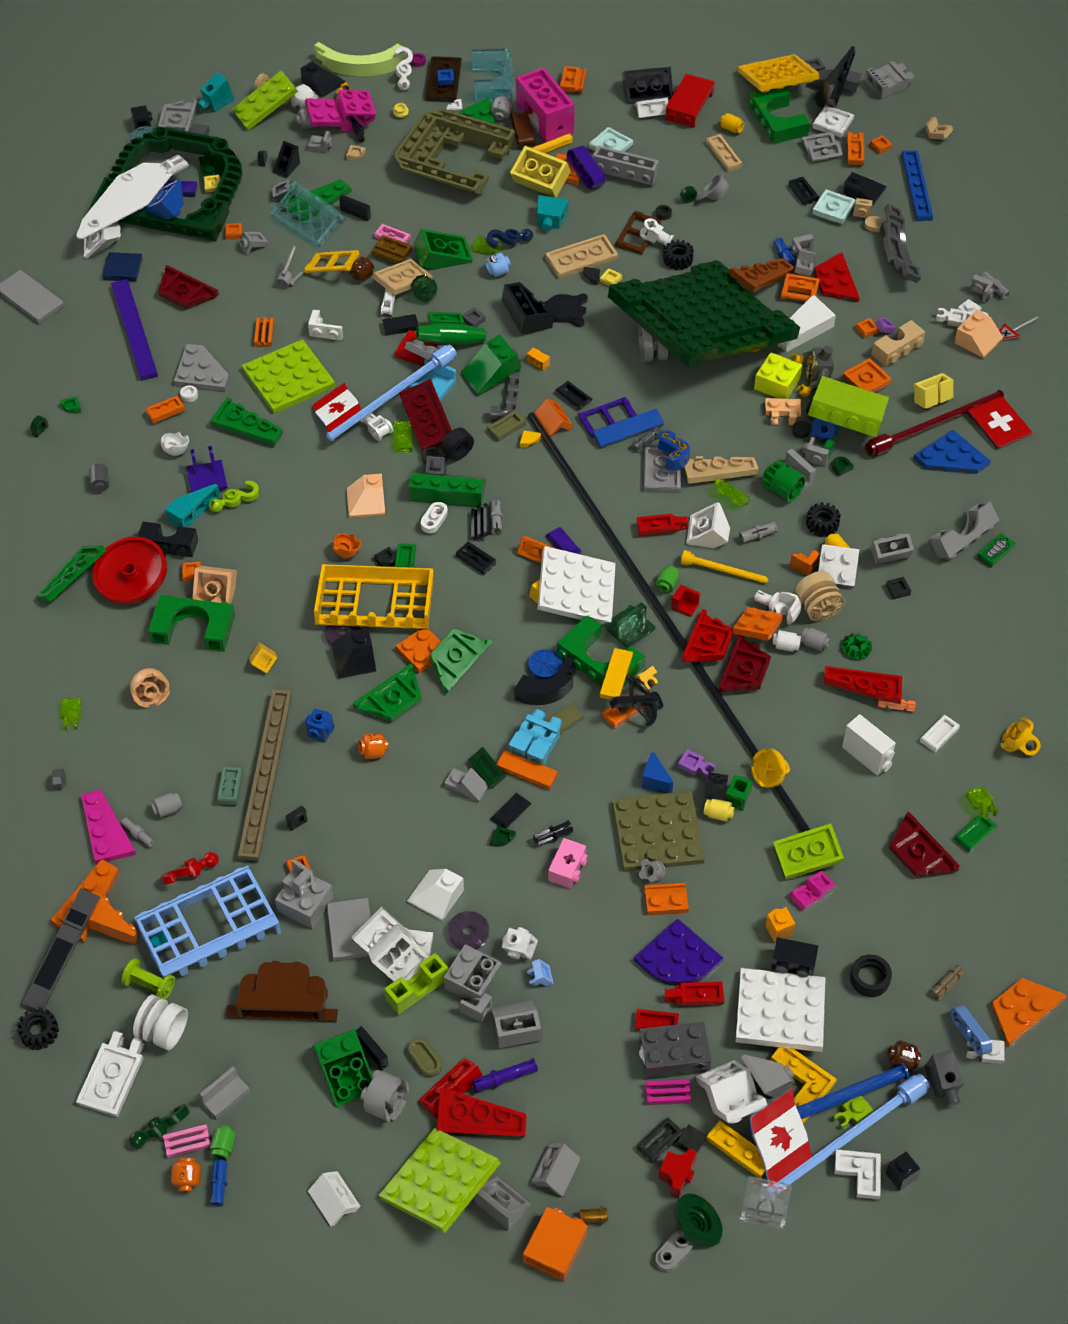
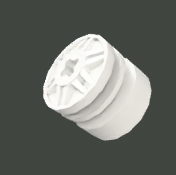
(160, 1022)

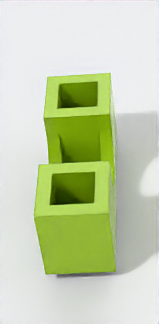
(404, 994)

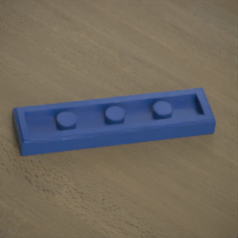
(628, 428)

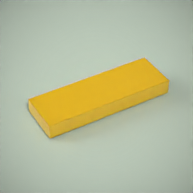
(616, 674)

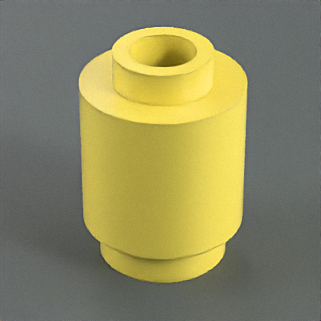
(719, 810)

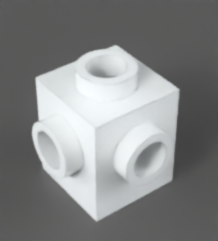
(519, 943)

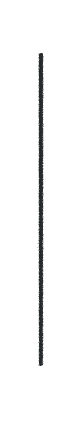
(661, 611)

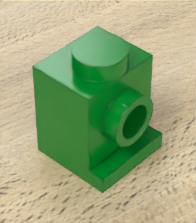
(739, 791)

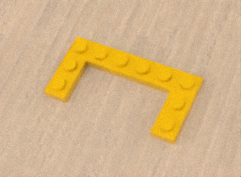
(816, 1085)

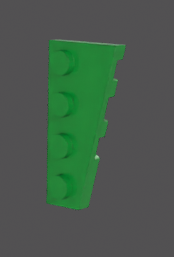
(329, 193)

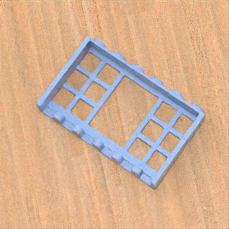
(217, 945)

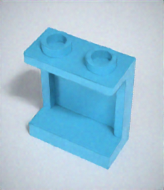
(442, 379)

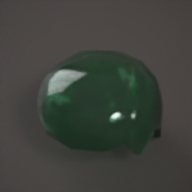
(424, 288)

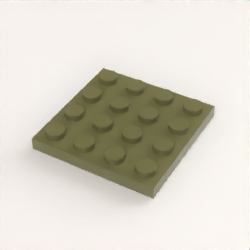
(658, 830)

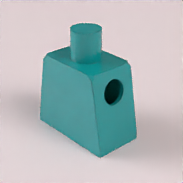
(216, 93)
(551, 212)

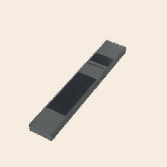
(61, 949)

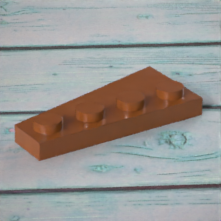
(762, 275)

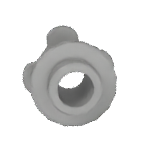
(652, 870)

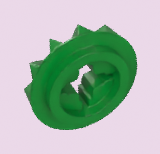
(852, 651)

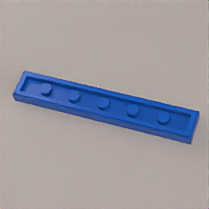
(917, 185)

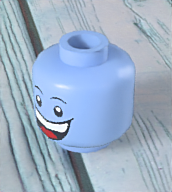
(497, 265)

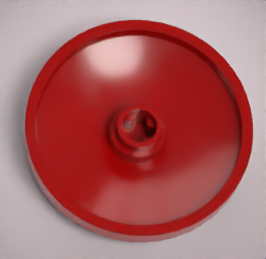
(130, 570)

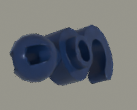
(510, 237)

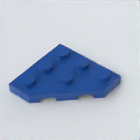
(952, 454)

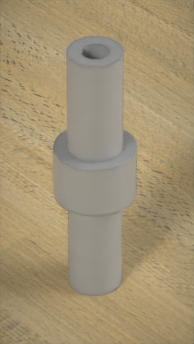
(137, 832)

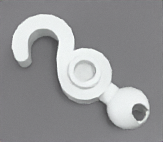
(403, 69)

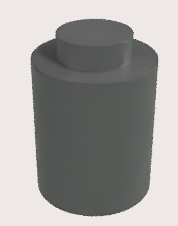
(98, 477)

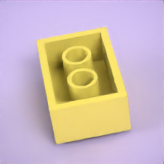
(540, 172)

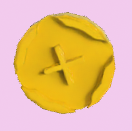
(1018, 735)
(769, 768)

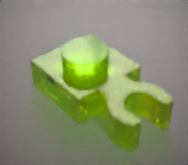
(480, 246)
(70, 711)
(981, 800)

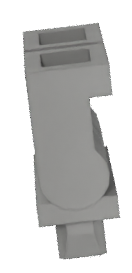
(888, 79)

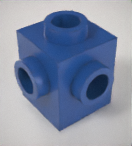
(823, 433)
(319, 725)

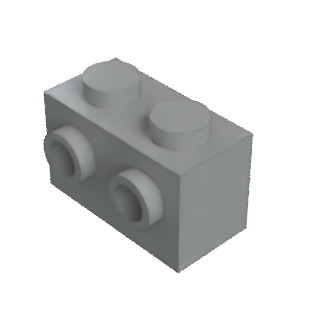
(892, 548)

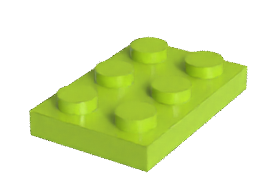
(808, 851)

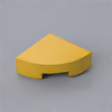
(529, 438)

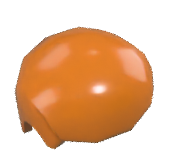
(346, 545)

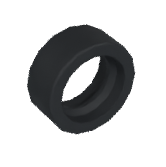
(864, 988)

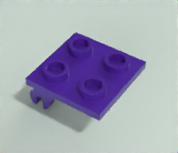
(206, 474)

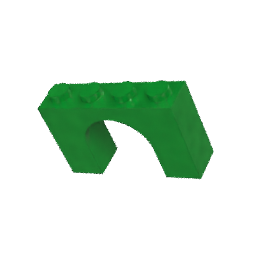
(777, 128)
(172, 610)
(577, 642)

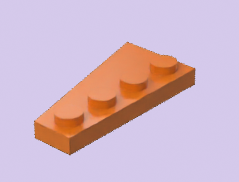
(100, 880)

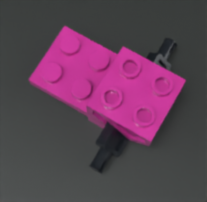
(348, 111)

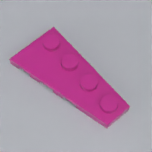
(105, 832)

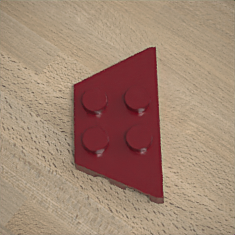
(184, 289)
(745, 668)
(920, 851)

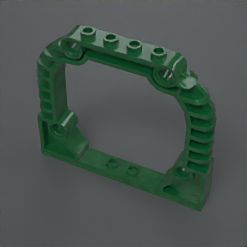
(210, 218)

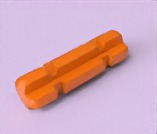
(910, 705)

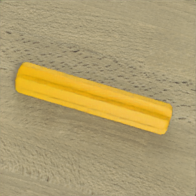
(554, 144)

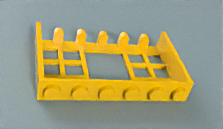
(374, 575)

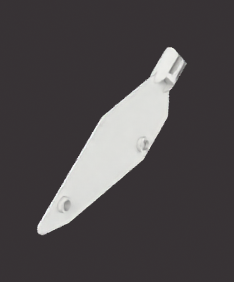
(129, 194)

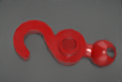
(191, 867)

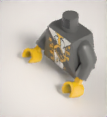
(817, 363)

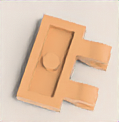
(782, 407)

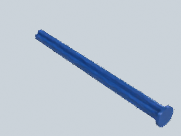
(851, 1092)

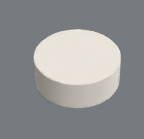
(189, 393)

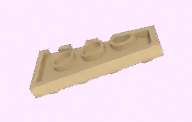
(705, 470)

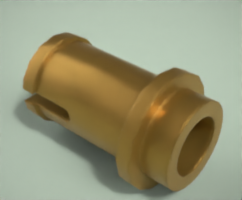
(594, 1215)

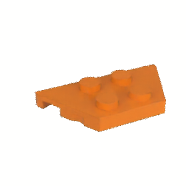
(1024, 1007)

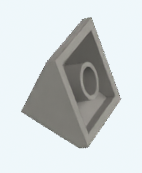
(501, 1202)

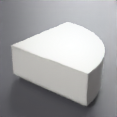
(456, 106)

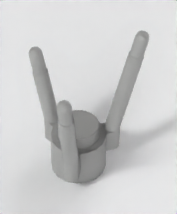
(285, 277)

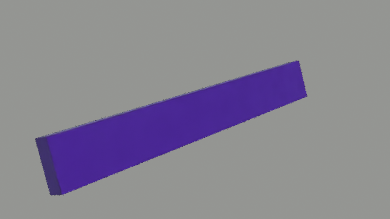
(134, 330)

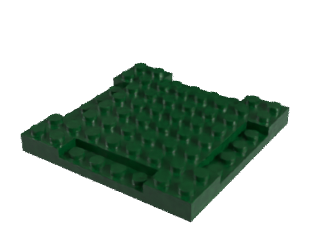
(702, 314)

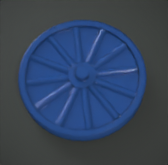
(544, 663)

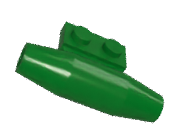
(449, 329)

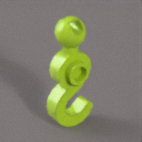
(233, 497)

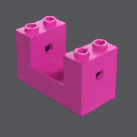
(548, 103)

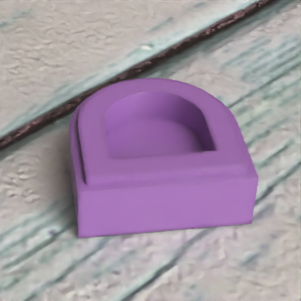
(885, 325)

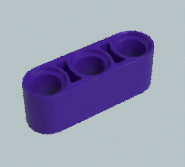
(586, 167)

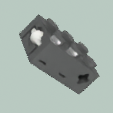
(674, 1050)

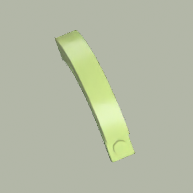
(359, 65)

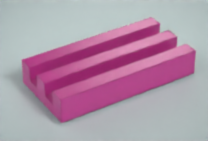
(672, 1086)

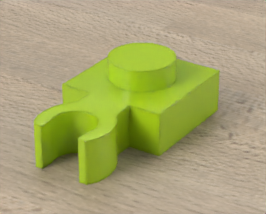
(854, 1110)

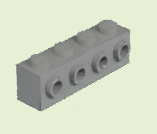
(626, 165)

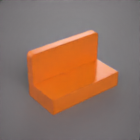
(552, 417)

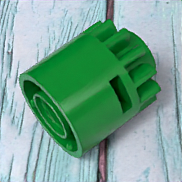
(783, 481)

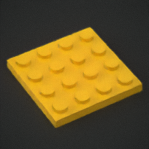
(778, 73)

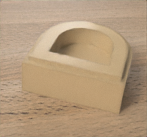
(873, 223)

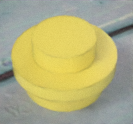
(400, 110)

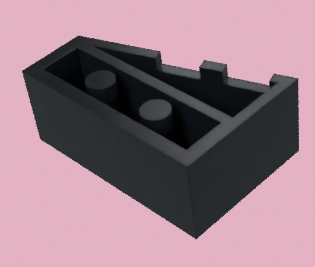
(526, 310)

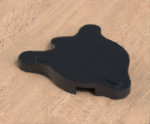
(568, 308)

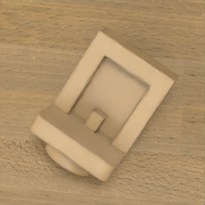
(937, 131)
(862, 208)

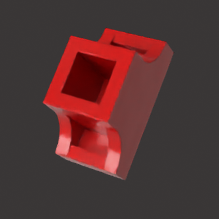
(678, 1170)

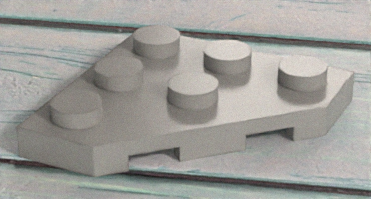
(200, 370)

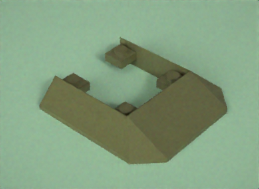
(437, 128)

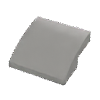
(821, 147)

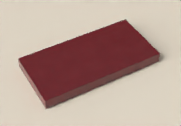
(426, 414)

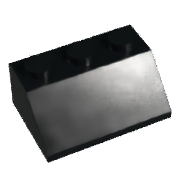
(647, 84)

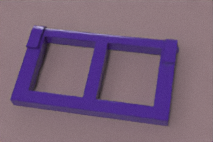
(582, 415)

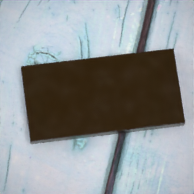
(438, 92)

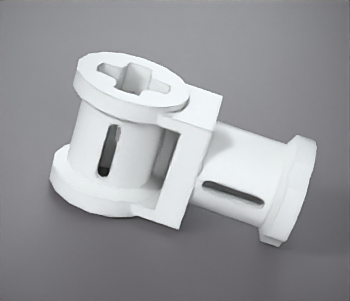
(655, 232)
(377, 426)

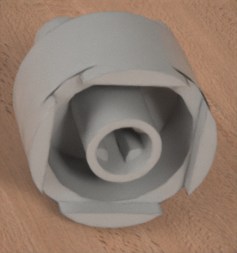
(385, 1096)

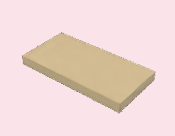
(583, 254)

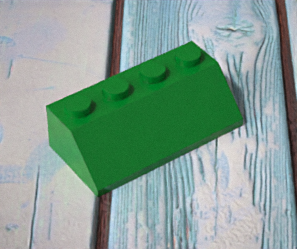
(447, 489)

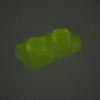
(402, 436)
(726, 488)

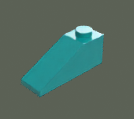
(189, 507)

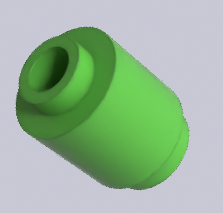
(667, 579)
(222, 1143)

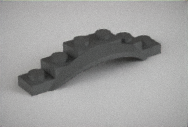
(896, 245)

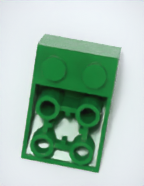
(343, 1066)

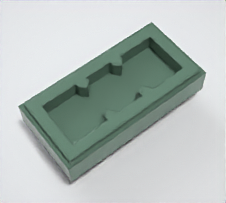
(230, 785)

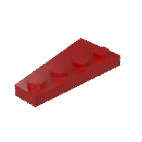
(872, 684)
(475, 1116)

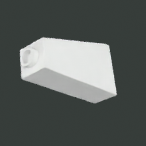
(813, 320)

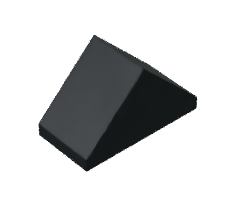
(287, 159)

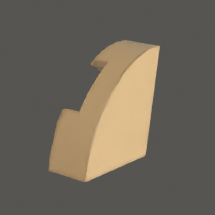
(355, 152)

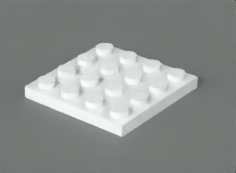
(576, 585)
(781, 1010)

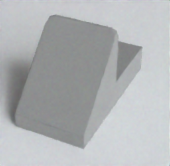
(467, 784)

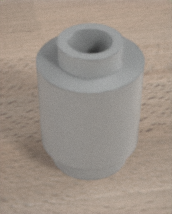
(815, 639)
(166, 804)

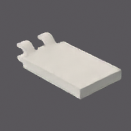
(111, 1076)

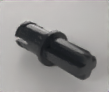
(552, 833)

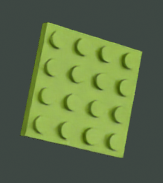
(288, 376)
(439, 1180)

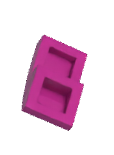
(811, 892)

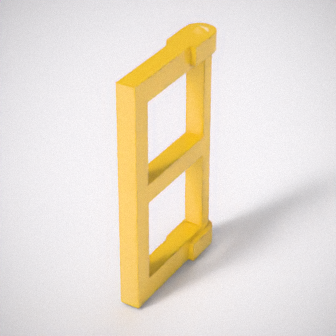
(310, 267)

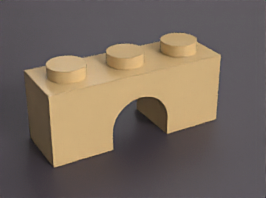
(908, 338)

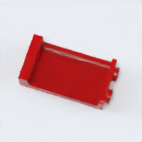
(689, 100)

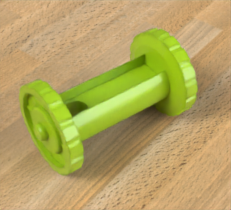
(134, 973)

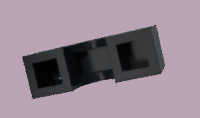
(181, 543)

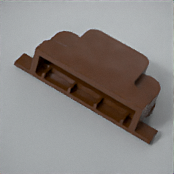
(282, 993)

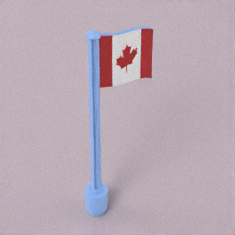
(341, 409)
(784, 1140)

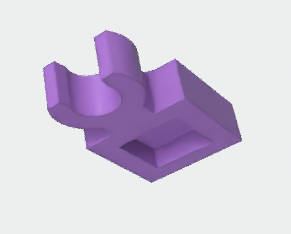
(693, 763)

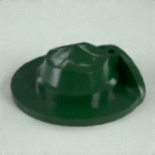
(698, 1220)

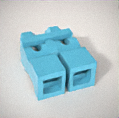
(536, 737)

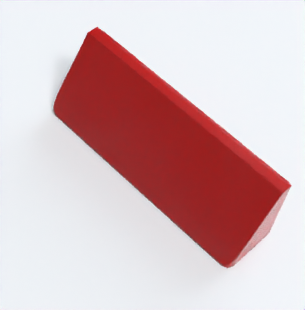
(457, 1079)

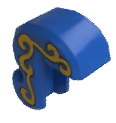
(677, 450)

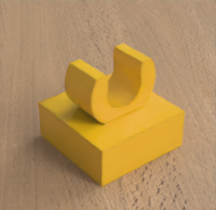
(646, 676)

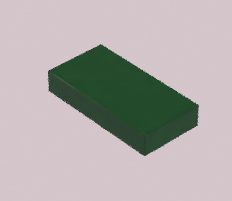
(487, 767)

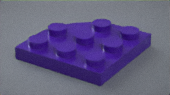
(678, 956)

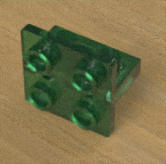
(630, 625)

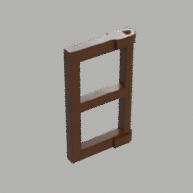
(628, 229)

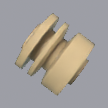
(820, 596)

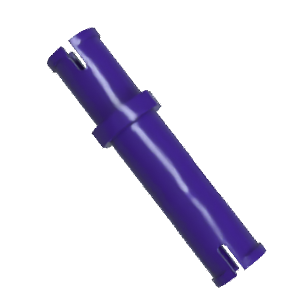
(495, 1078)

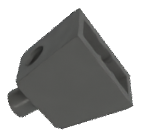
(945, 1076)

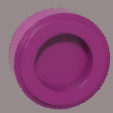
(418, 60)

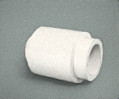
(787, 641)

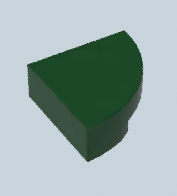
(502, 837)

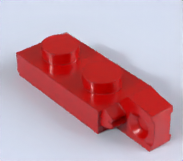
(661, 524)
(696, 994)

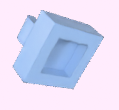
(542, 973)

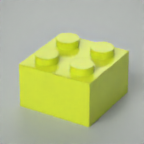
(778, 376)

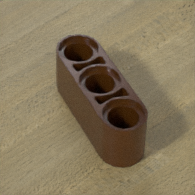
(523, 129)

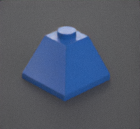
(168, 201)

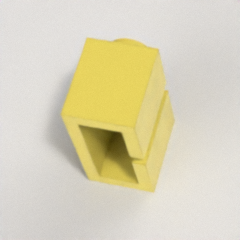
(933, 391)

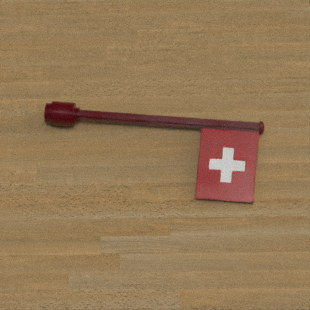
(990, 413)

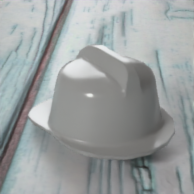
(715, 188)

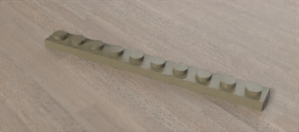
(265, 776)

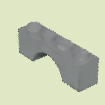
(979, 519)

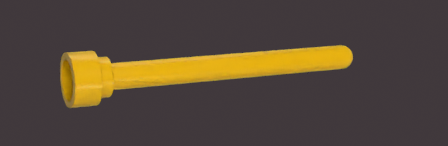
(689, 558)

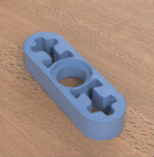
(971, 1030)

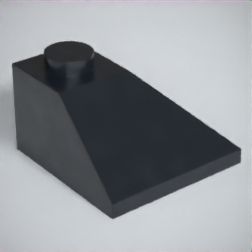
(320, 79)
(862, 187)
(354, 654)

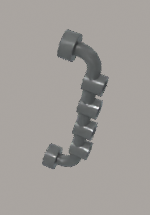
(510, 399)

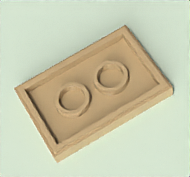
(399, 276)

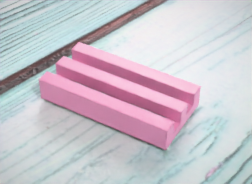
(392, 233)
(183, 1134)

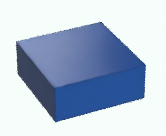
(445, 77)

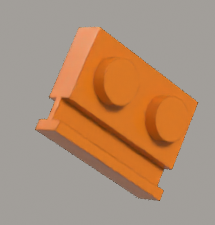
(573, 79)
(666, 899)

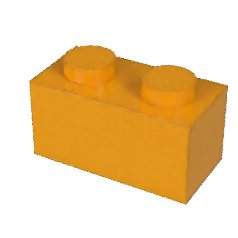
(538, 359)

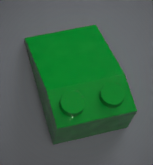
(441, 249)
(491, 365)

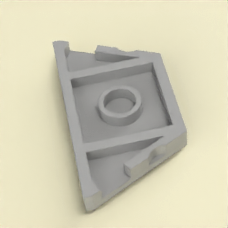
(178, 115)

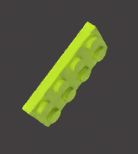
(265, 100)

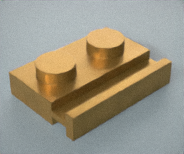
(391, 250)

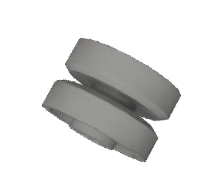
(649, 346)

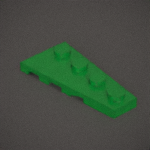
(242, 422)
(71, 570)

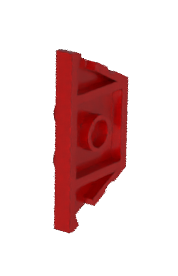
(836, 279)
(708, 640)

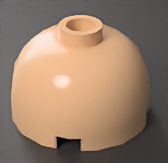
(149, 687)

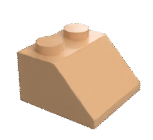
(978, 334)
(214, 584)

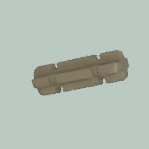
(948, 982)

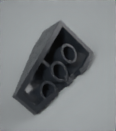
(833, 85)

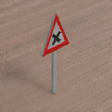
(1009, 333)

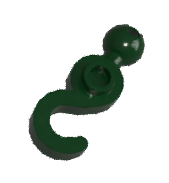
(158, 1126)

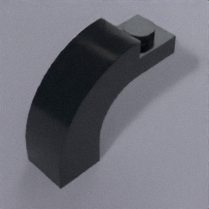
(546, 691)

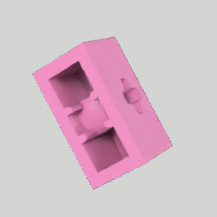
(567, 863)

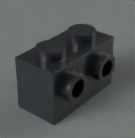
(794, 957)

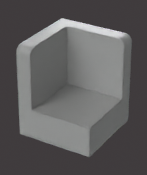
(299, 878)
(476, 1007)

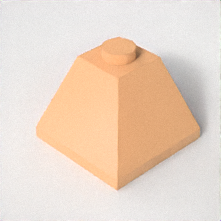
(366, 497)

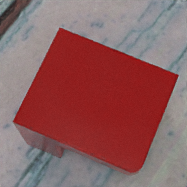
(685, 600)

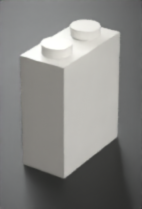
(869, 745)

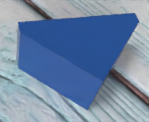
(656, 777)

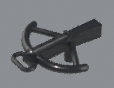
(625, 702)

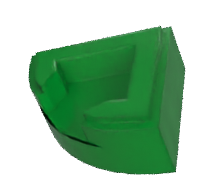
(71, 405)

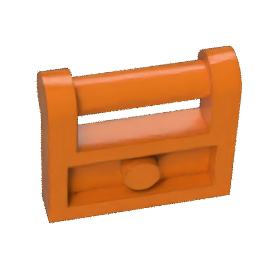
(799, 284)

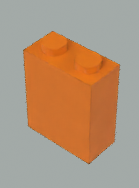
(555, 1243)

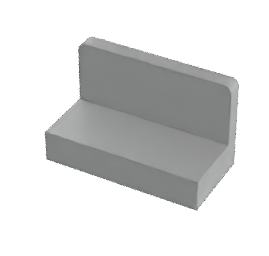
(795, 461)
(224, 1093)
(556, 1168)

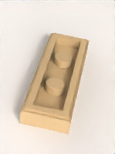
(724, 153)

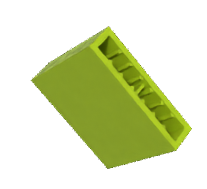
(848, 406)

